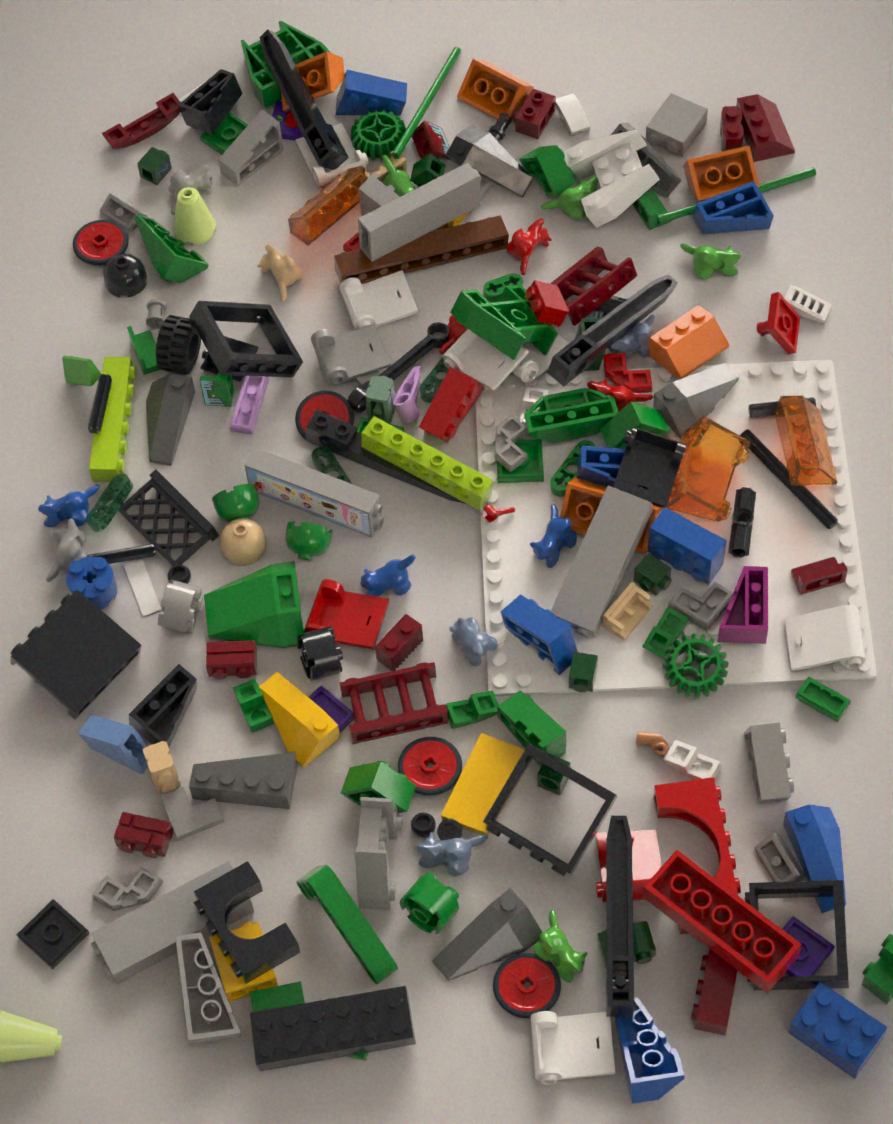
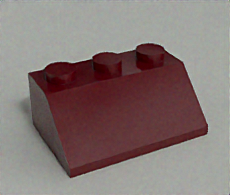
(764, 128)

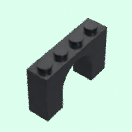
(249, 956)

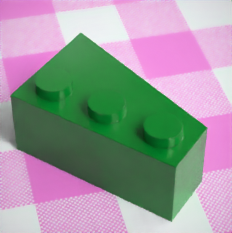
(532, 725)

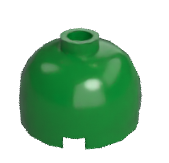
(237, 504)
(307, 539)

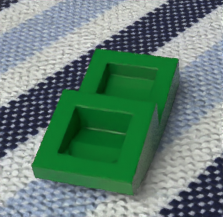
(666, 631)
(253, 705)
(475, 709)

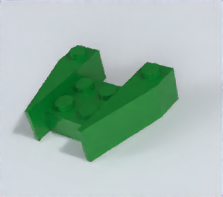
(262, 79)
(505, 322)

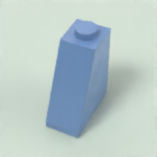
(115, 741)

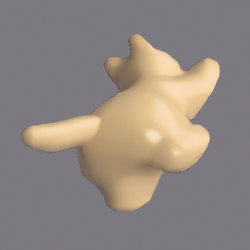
(283, 269)

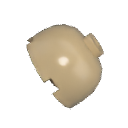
(242, 542)

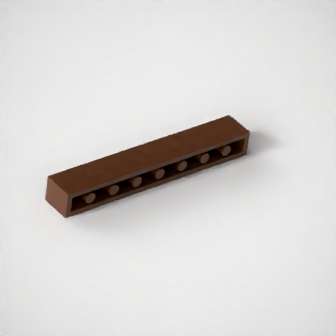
(427, 251)

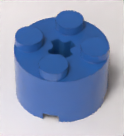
(93, 579)

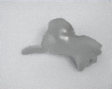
(197, 179)
(69, 548)

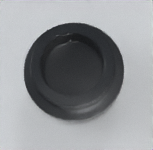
(179, 573)
(423, 824)
(449, 829)

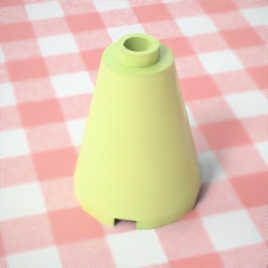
(192, 218)
(26, 1038)

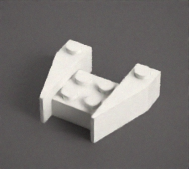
(617, 170)

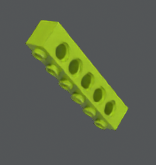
(427, 463)

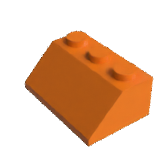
(321, 75)
(493, 89)
(720, 172)
(688, 342)

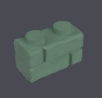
(380, 398)

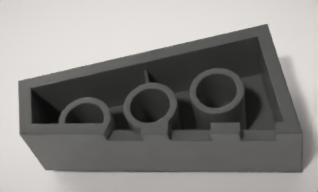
(247, 781)

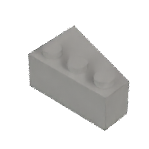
(252, 149)
(375, 194)
(769, 762)

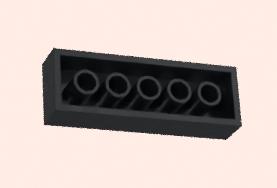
(332, 1028)

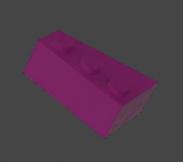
(748, 610)

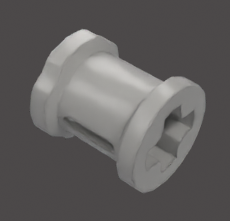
(156, 313)

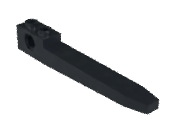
(317, 133)
(587, 346)
(346, 441)
(619, 919)

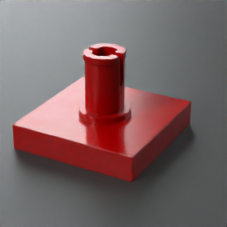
(781, 324)

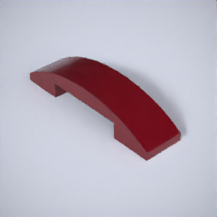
(145, 126)

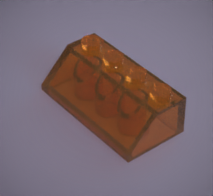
(327, 206)
(804, 442)

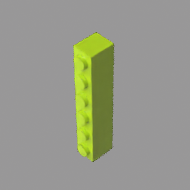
(110, 443)

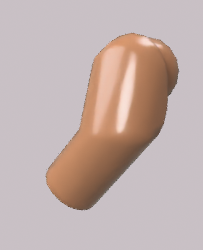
(655, 741)

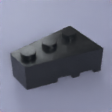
(211, 102)
(164, 707)

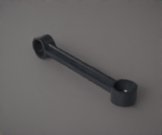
(357, 396)

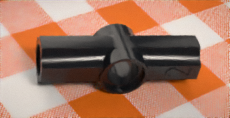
(741, 532)

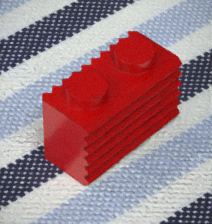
(547, 303)

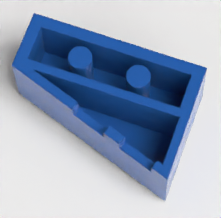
(369, 92)
(734, 211)
(599, 464)
(541, 630)

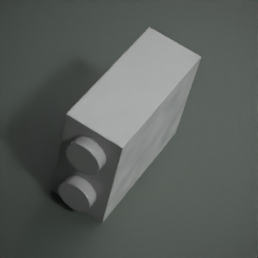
(676, 124)

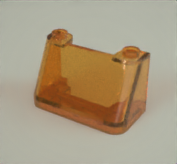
(707, 470)

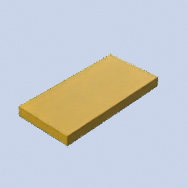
(481, 782)

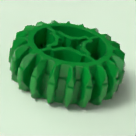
(366, 129)
(713, 656)

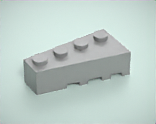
(204, 1000)

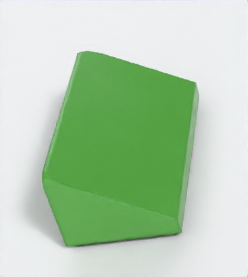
(80, 371)

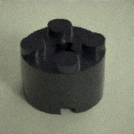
(319, 654)

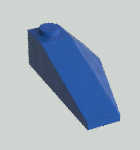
(817, 846)
(647, 1057)

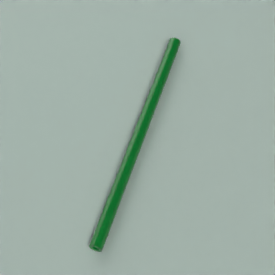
(426, 103)
(763, 187)

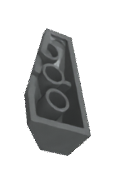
(693, 396)
(167, 414)

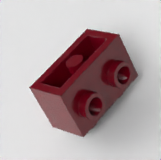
(535, 113)

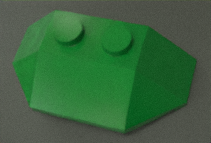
(570, 415)

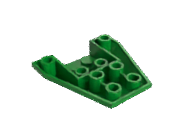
(257, 608)

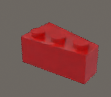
(451, 404)

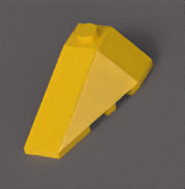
(299, 720)

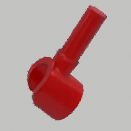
(492, 514)

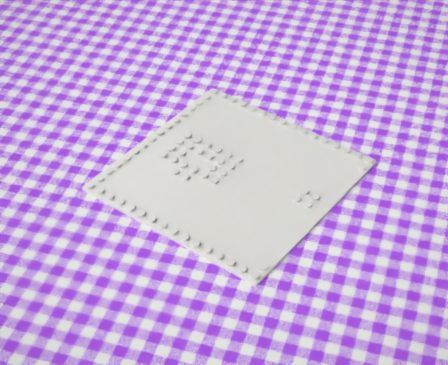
(781, 538)

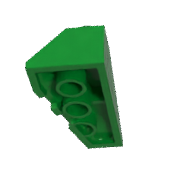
(168, 253)

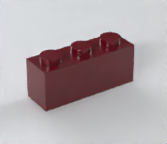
(715, 995)

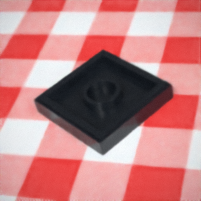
(52, 934)

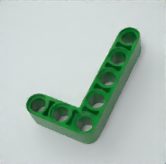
(325, 886)

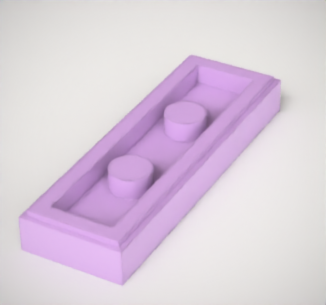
(249, 404)

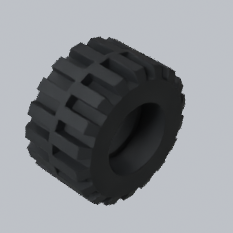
(177, 345)

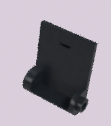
(649, 466)

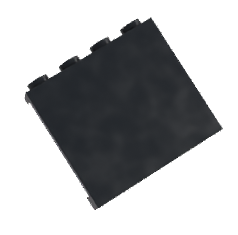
(76, 652)

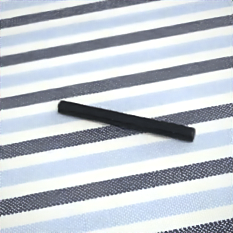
(782, 474)

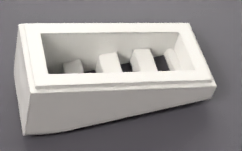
(802, 296)

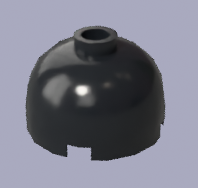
(124, 275)

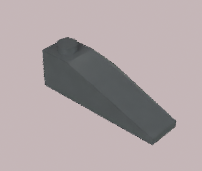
(648, 155)
(495, 933)

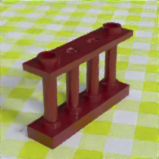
(604, 288)
(397, 724)

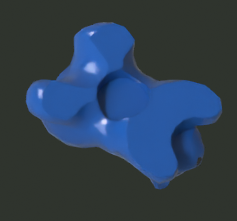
(71, 506)
(557, 536)
(389, 577)

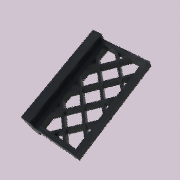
(178, 503)

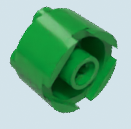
(430, 903)

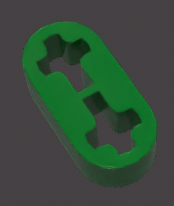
(498, 286)

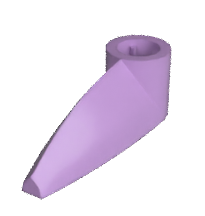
(407, 397)

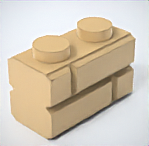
(161, 767)

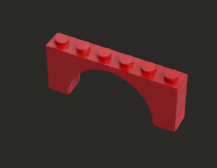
(699, 804)

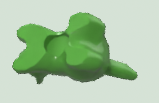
(397, 178)
(571, 198)
(708, 259)
(555, 948)

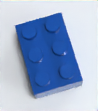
(686, 546)
(837, 1030)

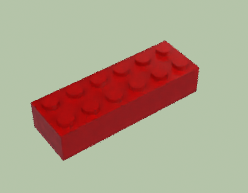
(722, 921)

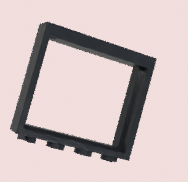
(245, 364)
(519, 841)
(800, 889)

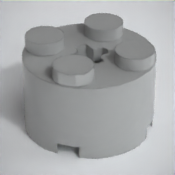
(179, 606)

